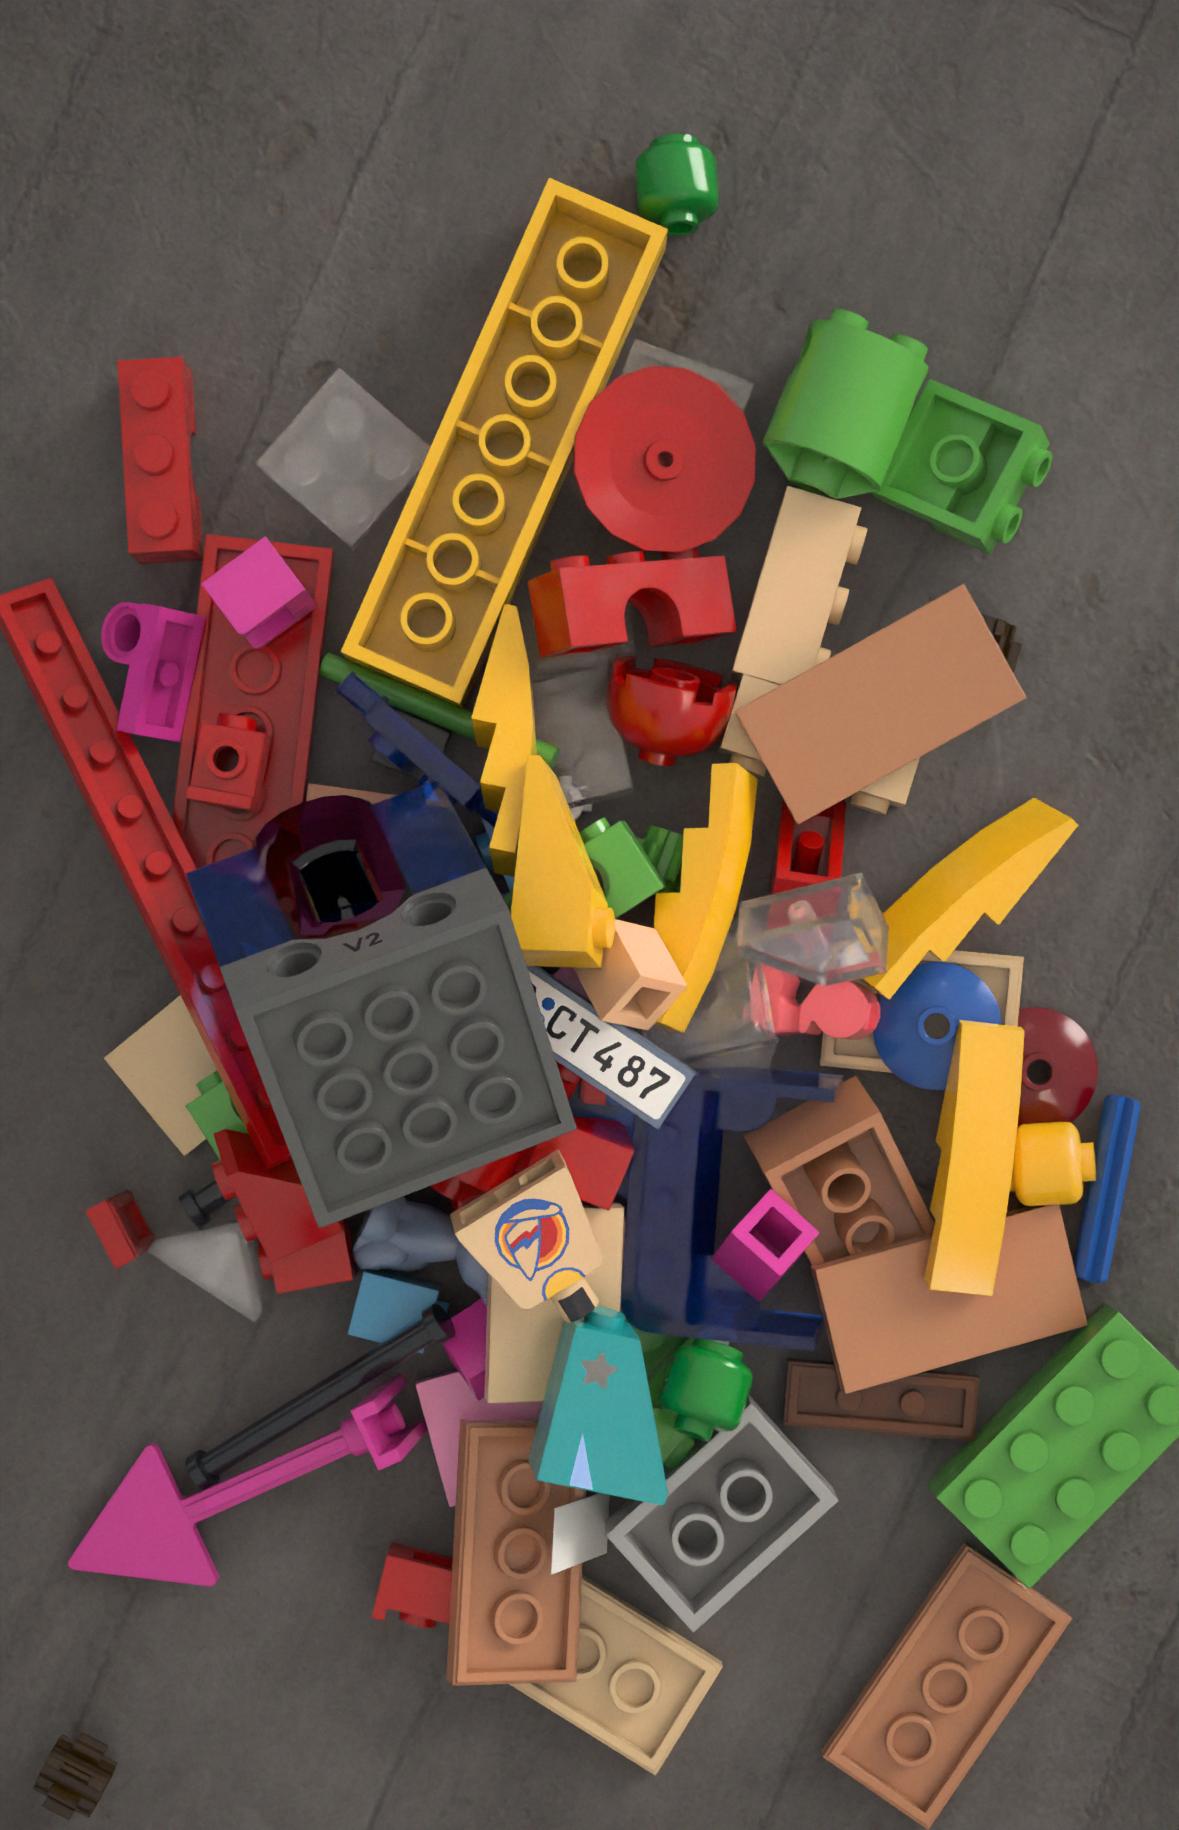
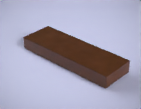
(917, 1405)

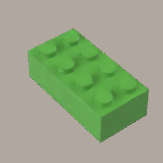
(1064, 1446)

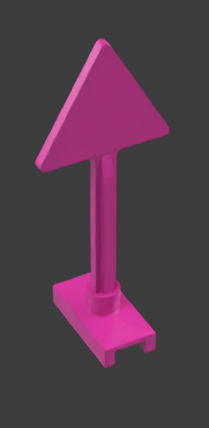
(152, 1527)

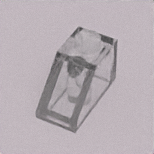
(817, 931)

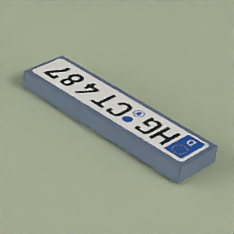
(609, 1053)

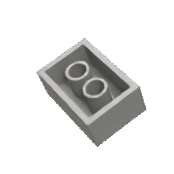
(723, 1517)

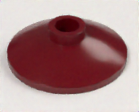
(1070, 1064)

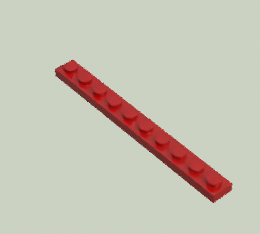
(137, 835)

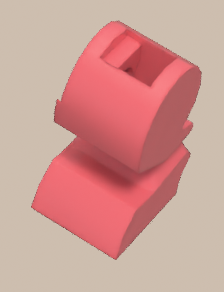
(838, 1010)

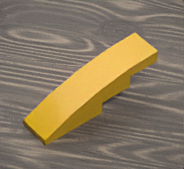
(506, 726)
(711, 879)
(974, 880)
(976, 1157)

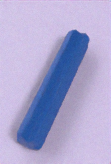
(1106, 1194)

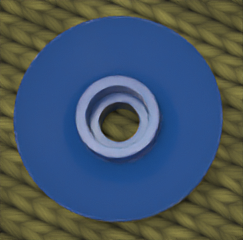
(930, 990)

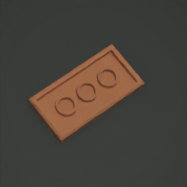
(880, 704)
(892, 1326)
(505, 1606)
(946, 1685)

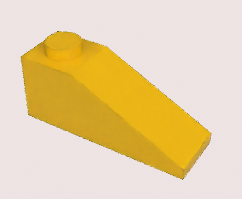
(555, 890)

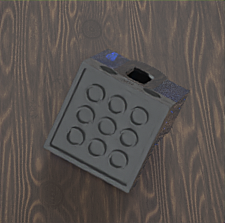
(381, 997)

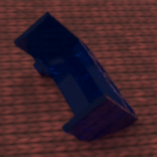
(673, 1204)

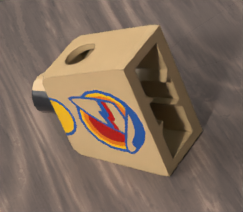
(534, 1238)

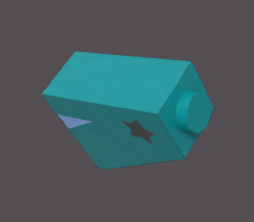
(599, 1413)

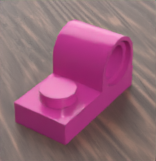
(162, 659)

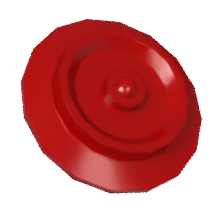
(664, 459)

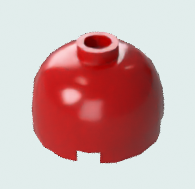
(668, 708)

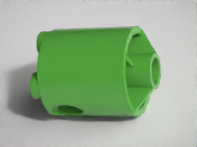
(845, 407)

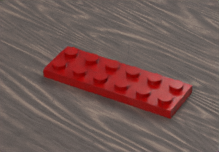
(265, 684)

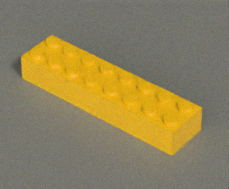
(505, 443)

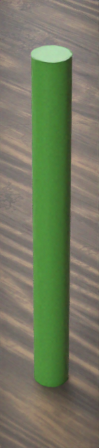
(416, 701)

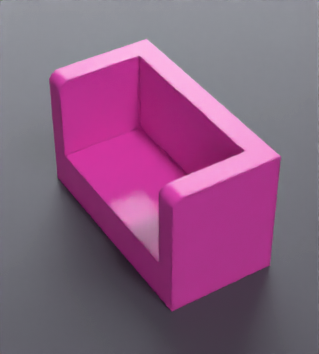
(259, 594)

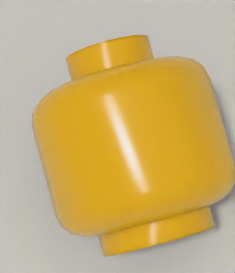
(1051, 1164)

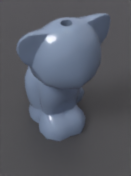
(410, 1238)

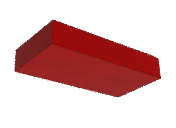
(121, 1228)

